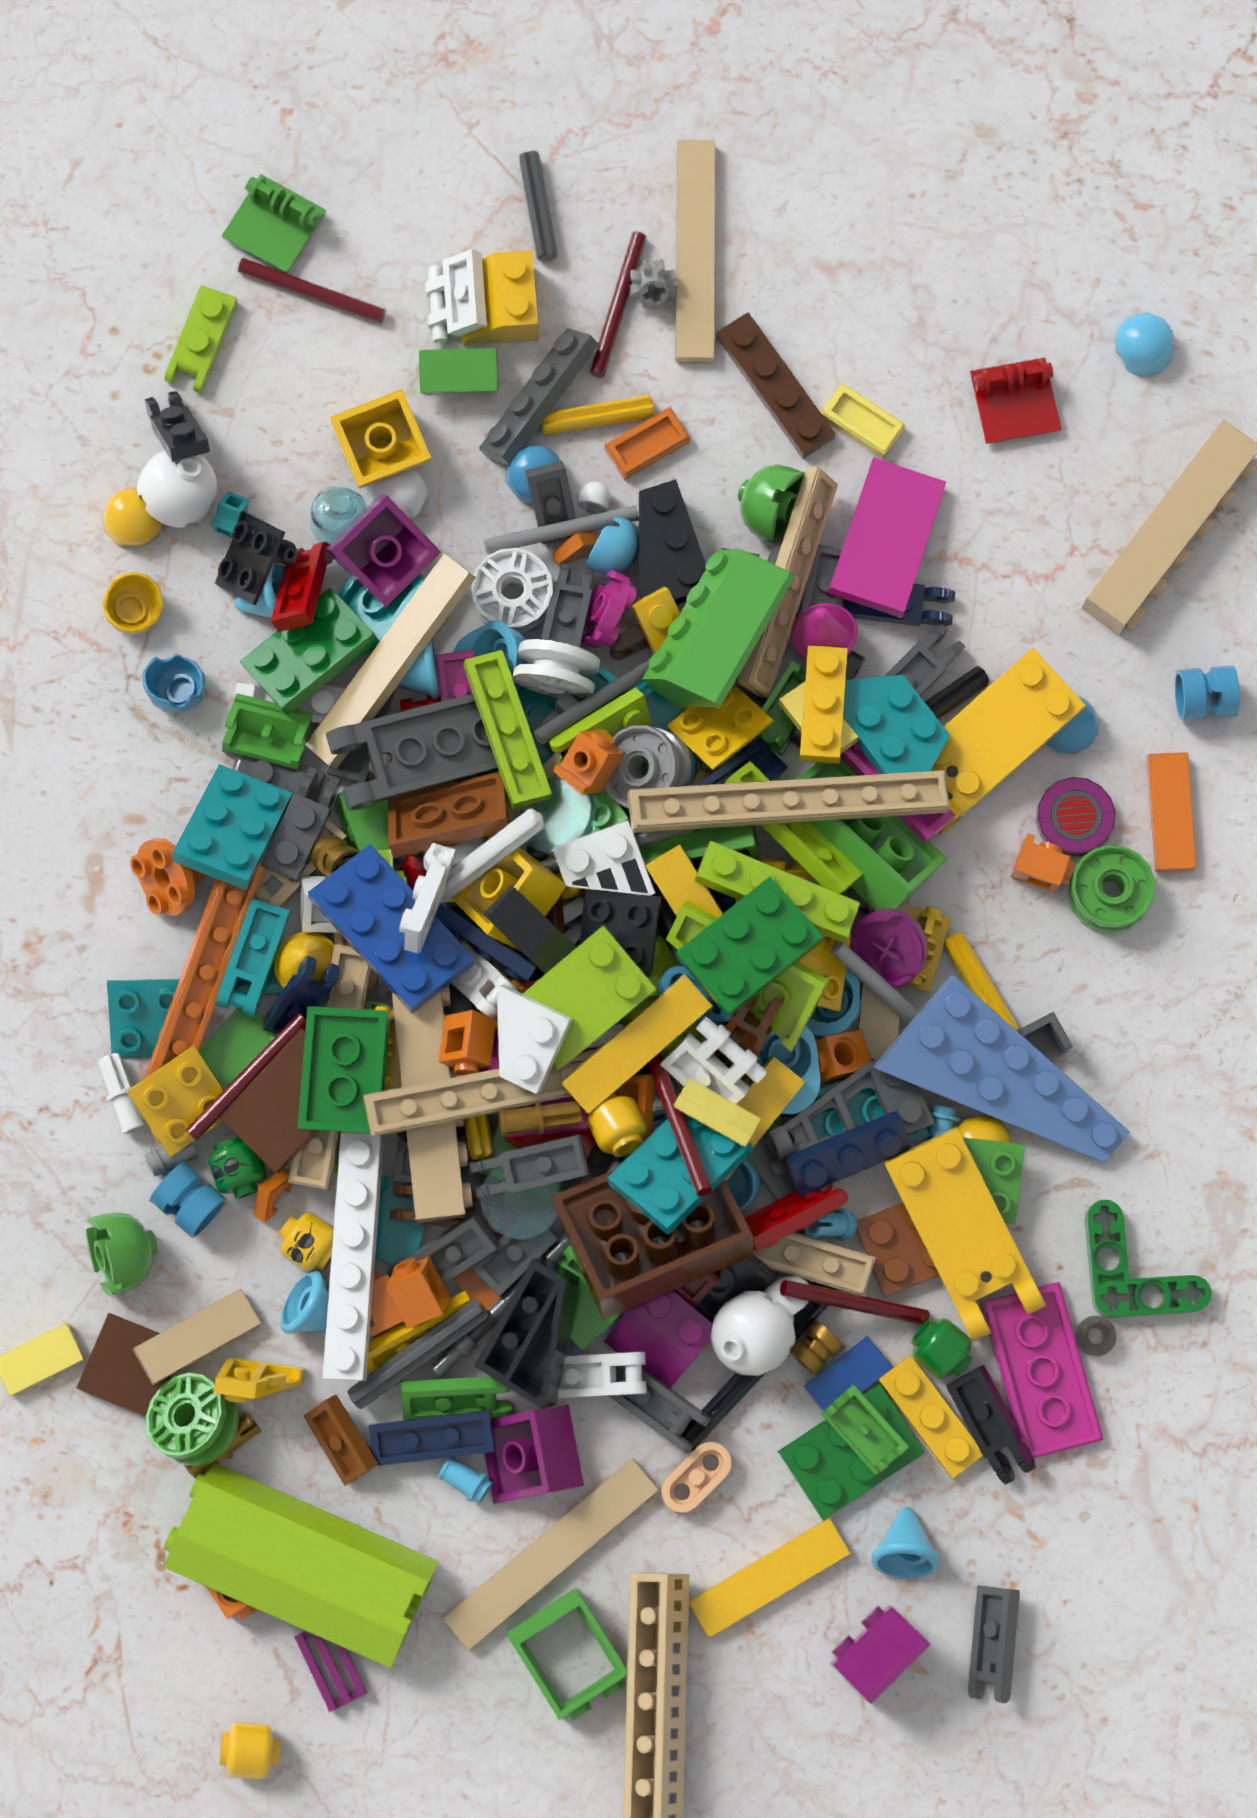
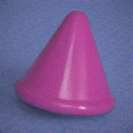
(824, 626)

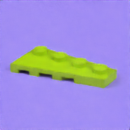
(797, 987)

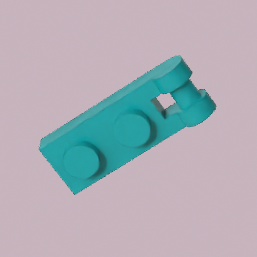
(253, 956)

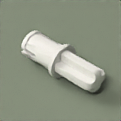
(117, 1085)

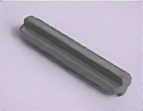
(538, 206)

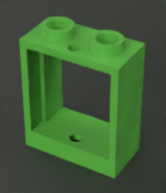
(607, 1684)

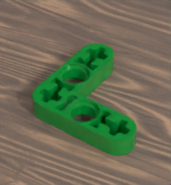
(1119, 1277)

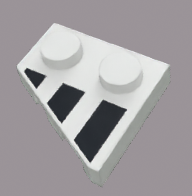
(605, 862)

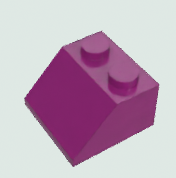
(383, 550)
(666, 1331)
(533, 1454)
(878, 1652)

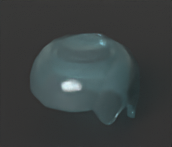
(334, 512)

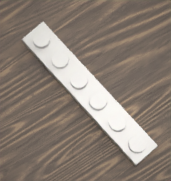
(353, 1257)

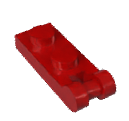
(301, 588)

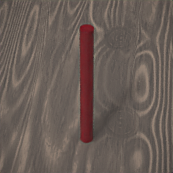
(311, 290)
(617, 305)
(240, 1083)
(680, 1127)
(853, 1302)

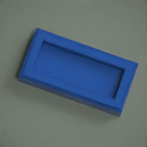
(858, 1366)

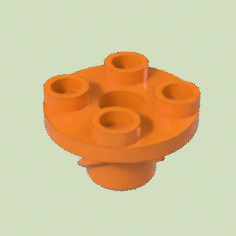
(166, 883)

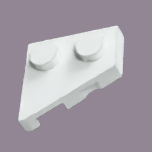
(528, 1038)

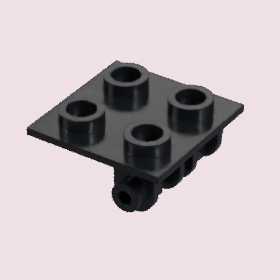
(251, 556)
(628, 918)

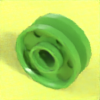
(1126, 870)
(174, 1408)

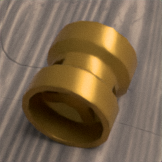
(331, 854)
(816, 1348)

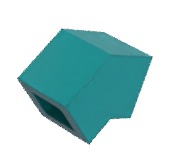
(229, 513)

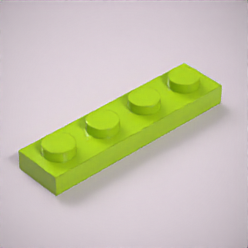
(507, 729)
(806, 844)
(740, 874)

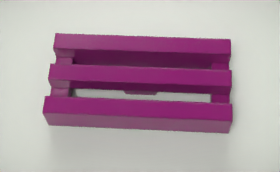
(346, 1697)

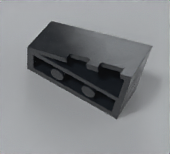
(667, 543)
(533, 1333)

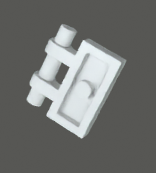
(456, 296)
(697, 1062)

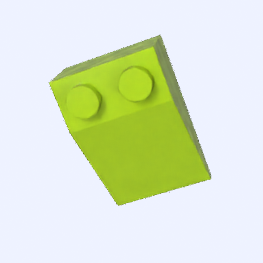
(593, 987)

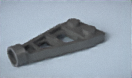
(891, 1094)

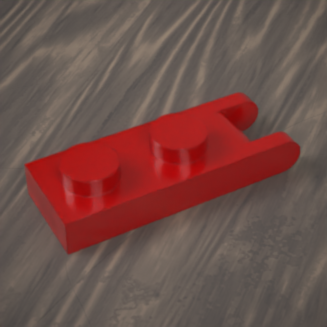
(792, 1214)

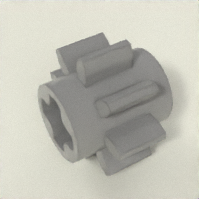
(653, 283)

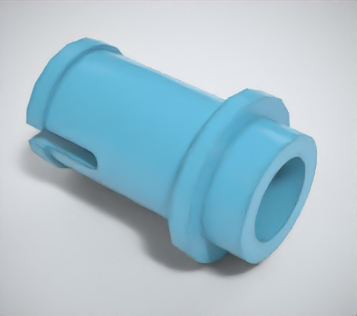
(943, 1119)
(836, 1224)
(465, 1479)

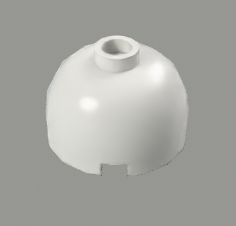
(178, 490)
(752, 1334)

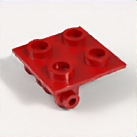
(1016, 400)

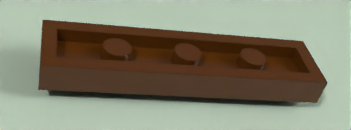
(775, 385)

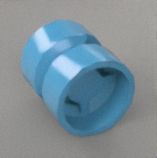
(1193, 694)
(187, 1199)

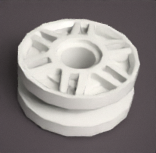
(510, 568)
(556, 668)

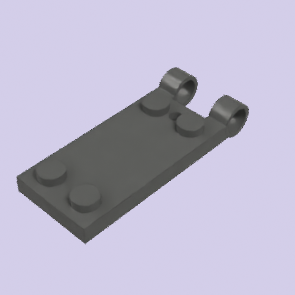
(426, 746)

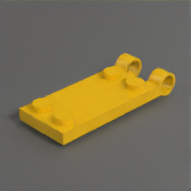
(1004, 730)
(961, 1226)

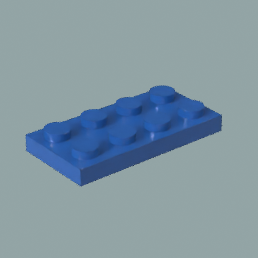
(366, 907)

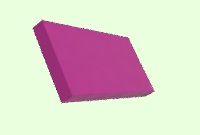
(887, 537)
(1042, 1372)

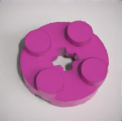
(606, 609)

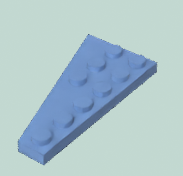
(984, 1063)

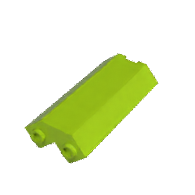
(300, 1564)

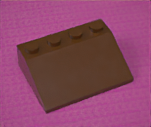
(634, 1260)

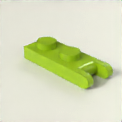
(202, 336)
(617, 715)

